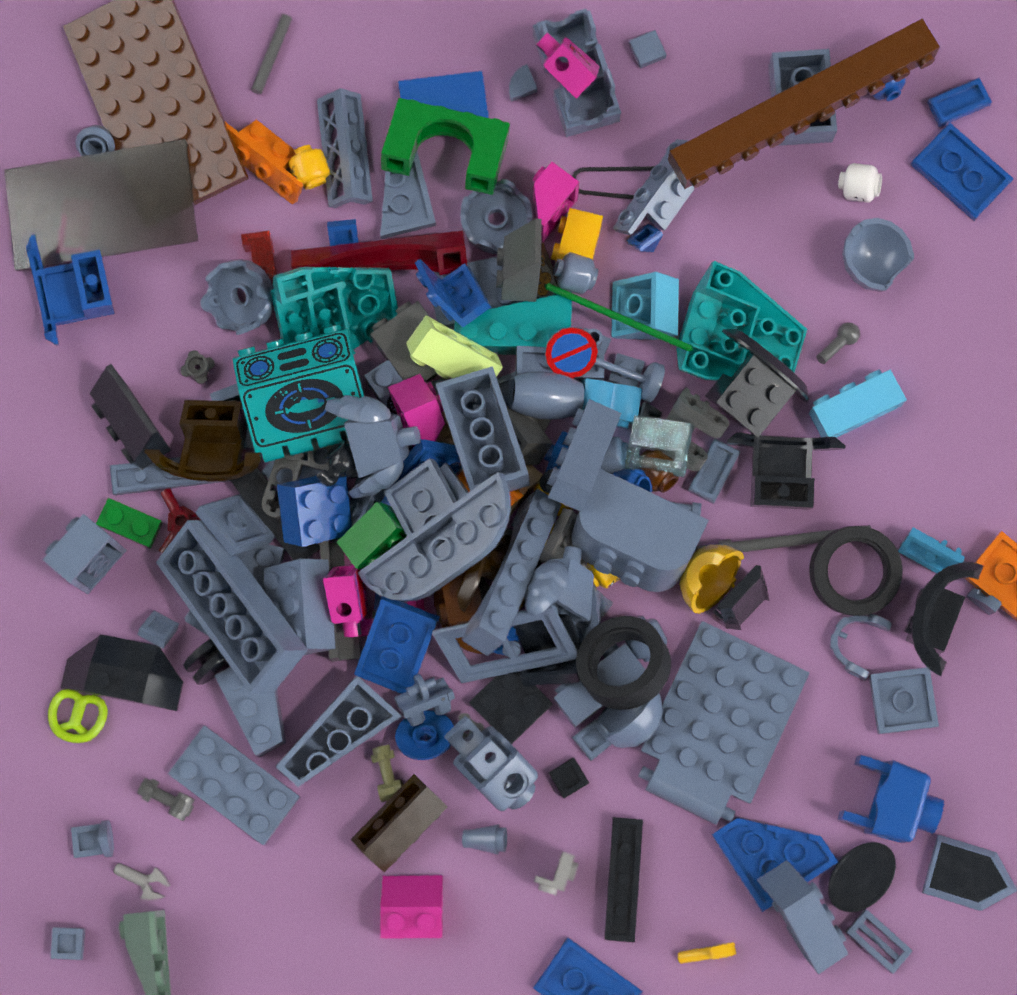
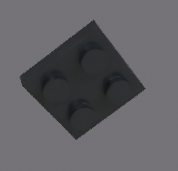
(510, 705)

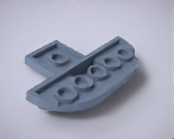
(440, 532)

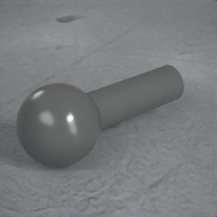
(846, 335)

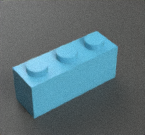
(857, 404)

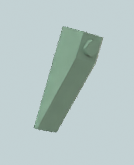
(148, 949)

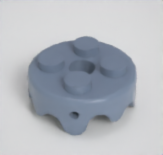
(479, 206)
(223, 299)

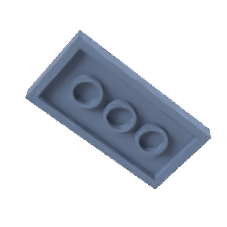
(234, 785)

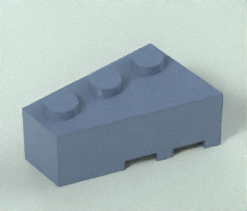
(256, 713)
(805, 916)

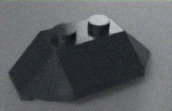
(124, 672)

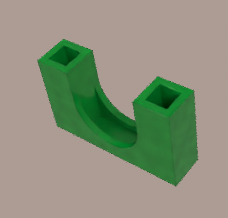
(417, 122)

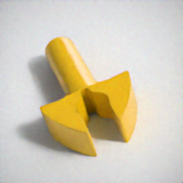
(712, 952)

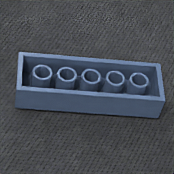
(231, 608)

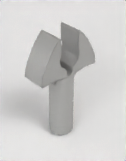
(143, 880)

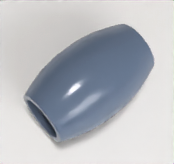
(545, 395)

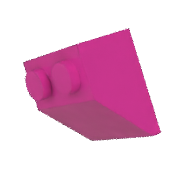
(553, 196)
(418, 406)
(411, 907)

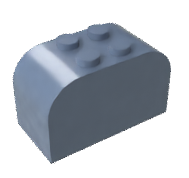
(636, 534)

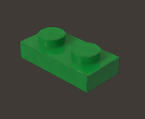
(129, 523)

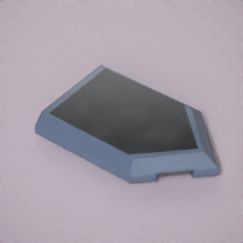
(967, 875)

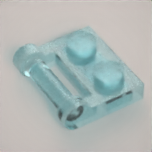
(662, 436)

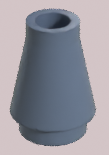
(487, 839)

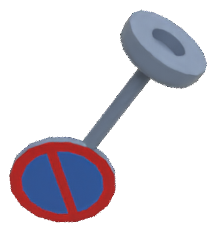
(574, 353)

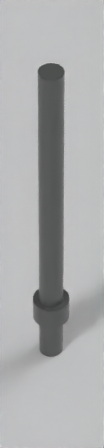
(775, 542)

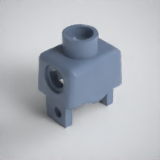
(503, 778)

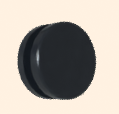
(208, 659)

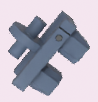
(424, 696)

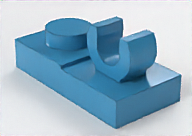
(929, 551)

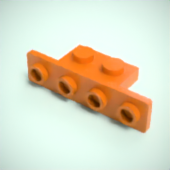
(267, 158)

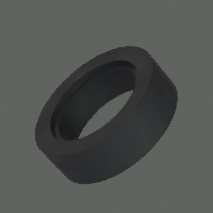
(891, 570)
(638, 691)

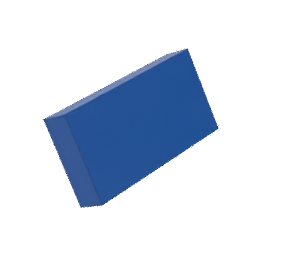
(959, 102)

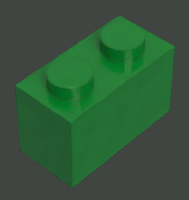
(372, 535)

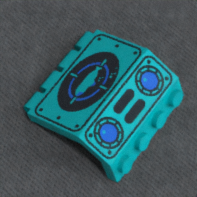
(289, 387)

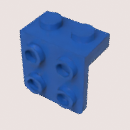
(457, 293)

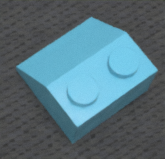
(648, 300)

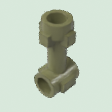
(390, 785)

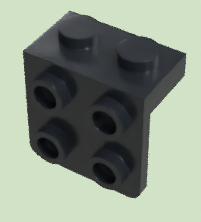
(535, 638)

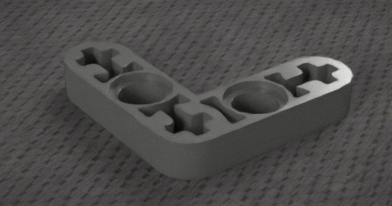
(295, 464)

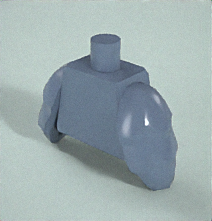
(375, 441)
(568, 588)

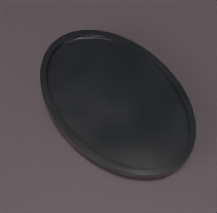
(861, 877)

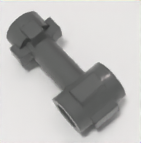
(179, 805)

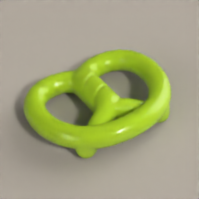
(76, 716)

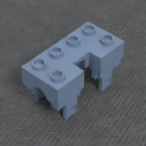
(597, 103)

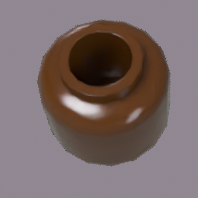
(660, 480)

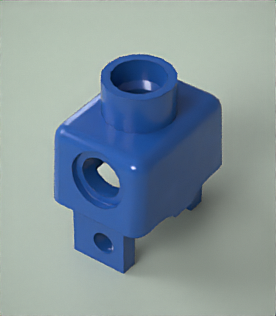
(898, 804)

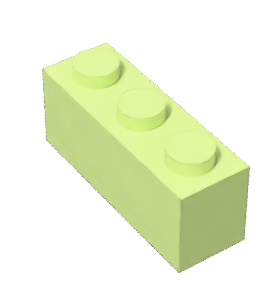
(449, 351)

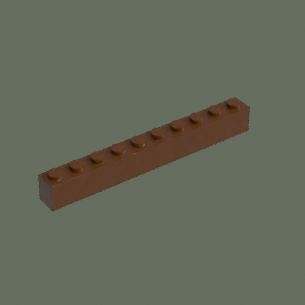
(803, 104)

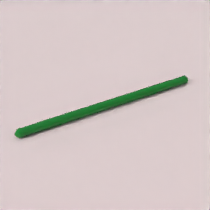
(616, 316)

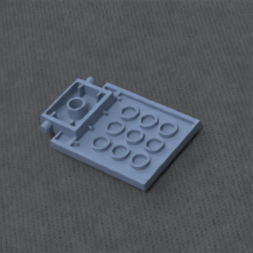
(720, 723)

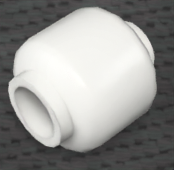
(860, 182)

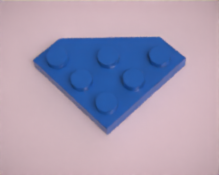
(760, 847)

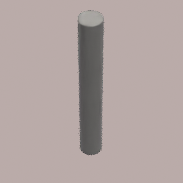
(271, 54)

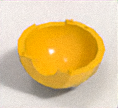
(709, 576)

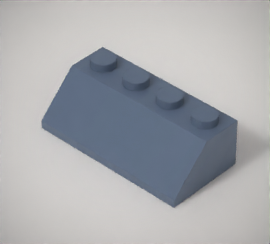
(482, 429)

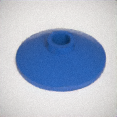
(412, 739)

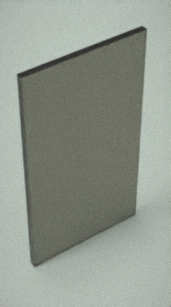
(102, 202)

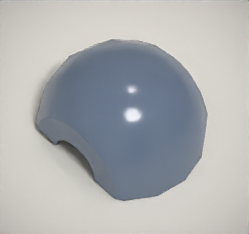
(876, 253)
(631, 726)

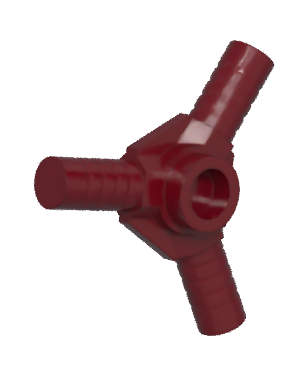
(176, 518)

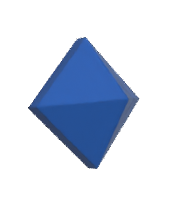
(646, 239)

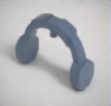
(872, 620)

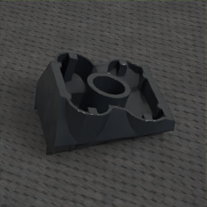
(743, 599)

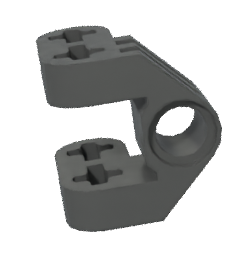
(702, 416)

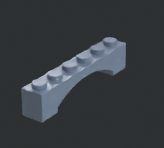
(499, 607)

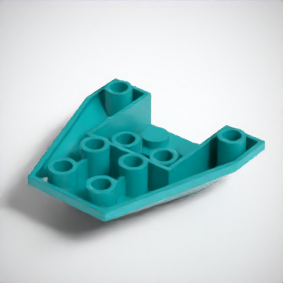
(733, 301)

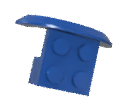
(69, 290)

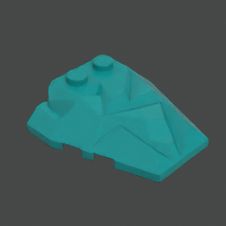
(329, 296)

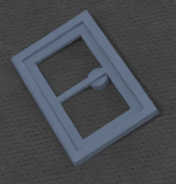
(465, 672)

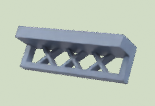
(349, 145)

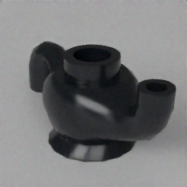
(339, 462)

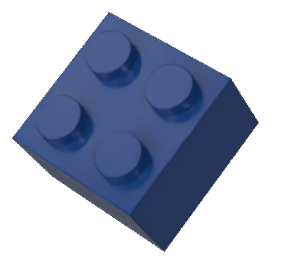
(313, 511)

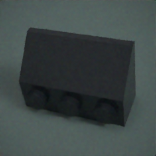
(126, 418)

